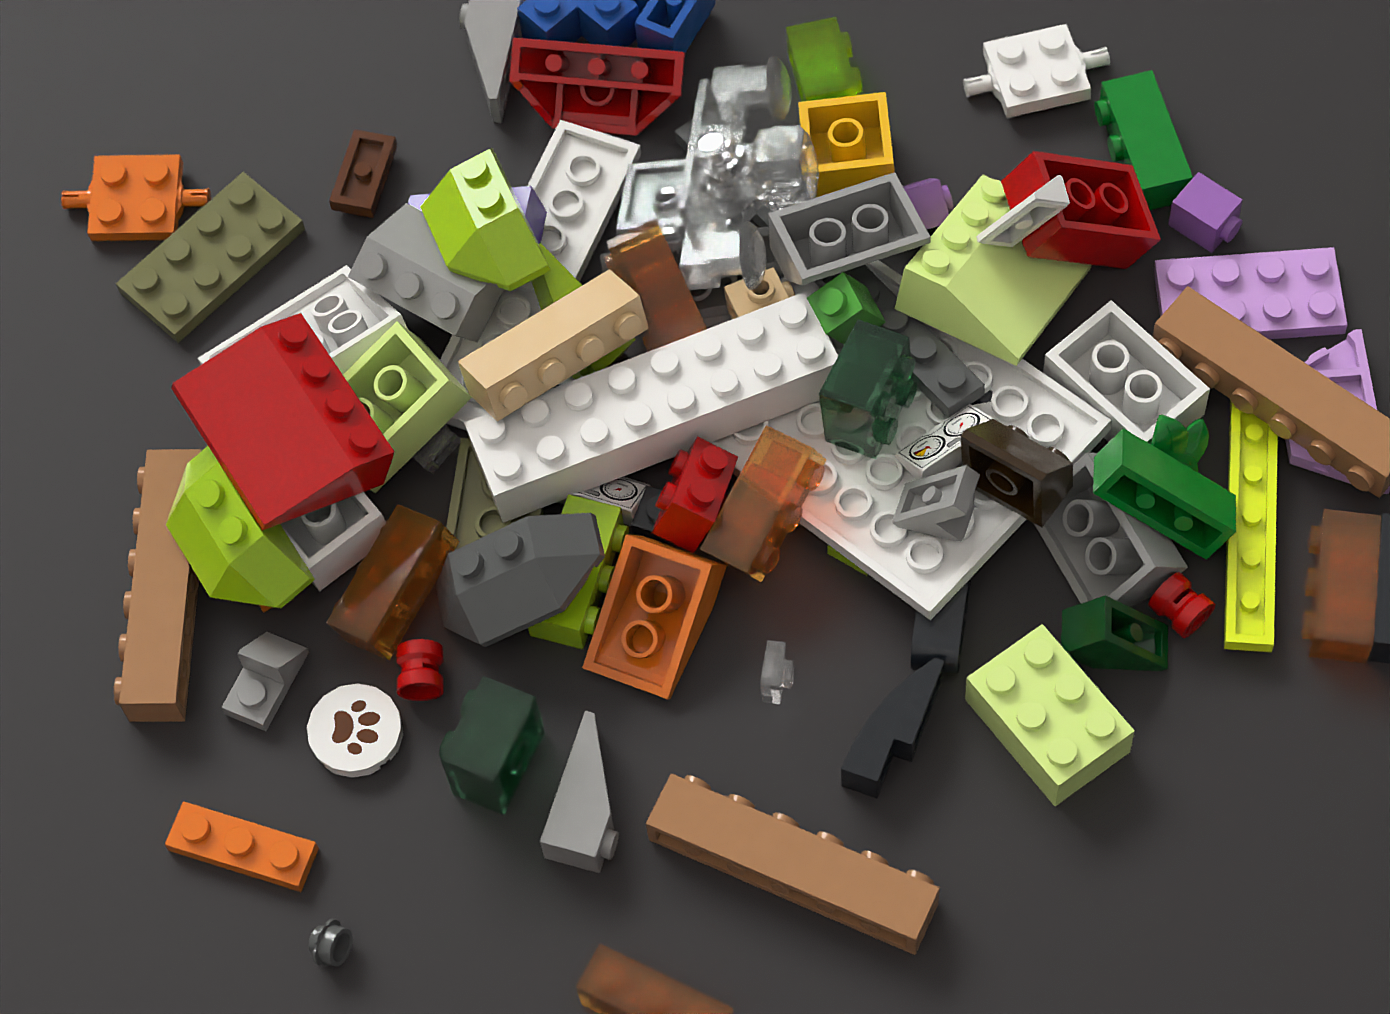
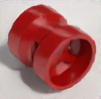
(1181, 604)
(420, 670)

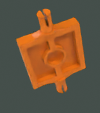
(135, 197)

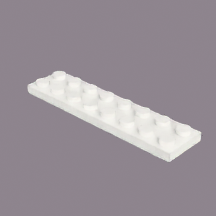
(579, 188)

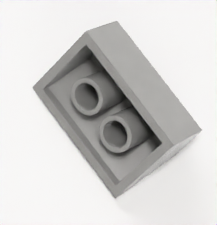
(845, 230)
(408, 269)
(1105, 547)

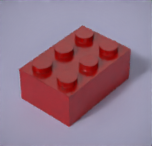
(1106, 213)

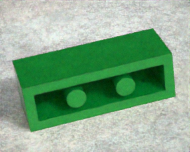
(1143, 136)
(1164, 494)

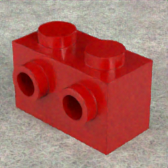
(695, 493)

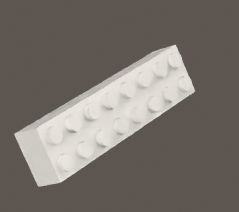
(653, 406)

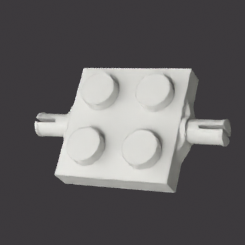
(1036, 71)

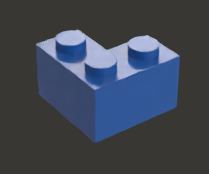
(567, 20)
(670, 23)

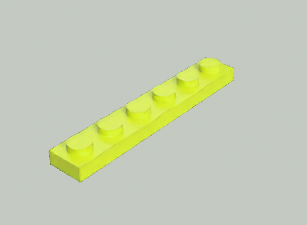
(1253, 546)

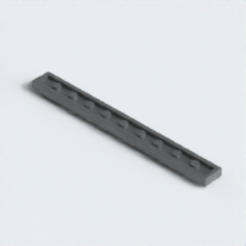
(936, 369)

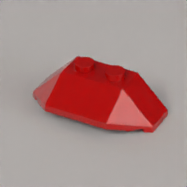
(596, 84)

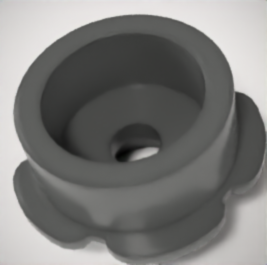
(330, 944)

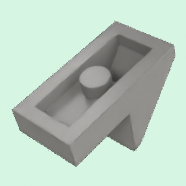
(939, 504)
(266, 677)

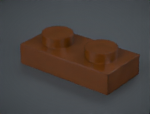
(363, 173)

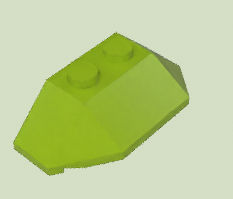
(483, 225)
(228, 545)

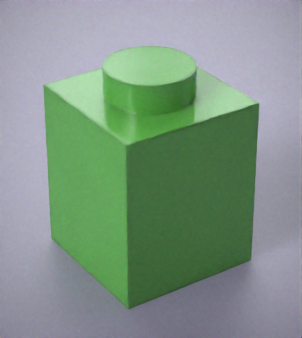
(842, 304)

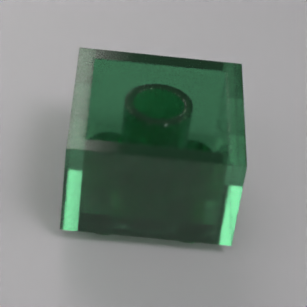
(867, 389)
(492, 744)

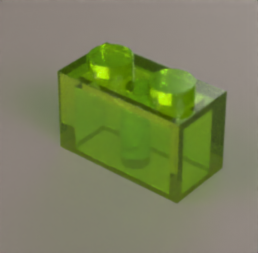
(821, 60)

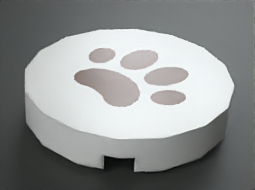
(354, 730)

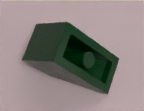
(1114, 636)

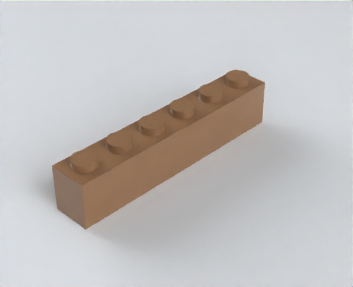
(1279, 389)
(161, 601)
(794, 862)

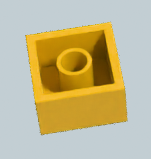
(849, 139)

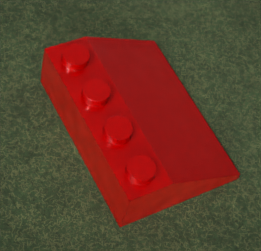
(284, 423)

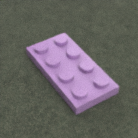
(1269, 291)

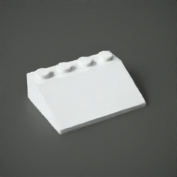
(341, 314)

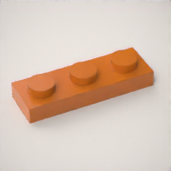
(242, 846)

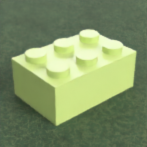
(405, 392)
(1049, 715)

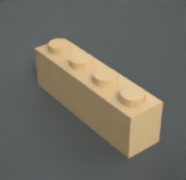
(553, 345)

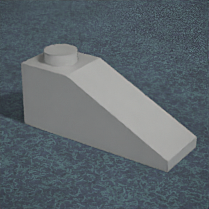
(490, 34)
(581, 816)

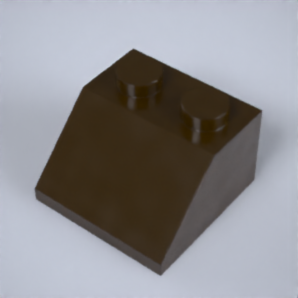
(1017, 470)

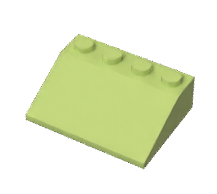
(985, 291)

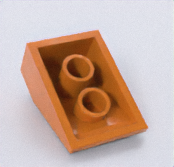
(653, 614)

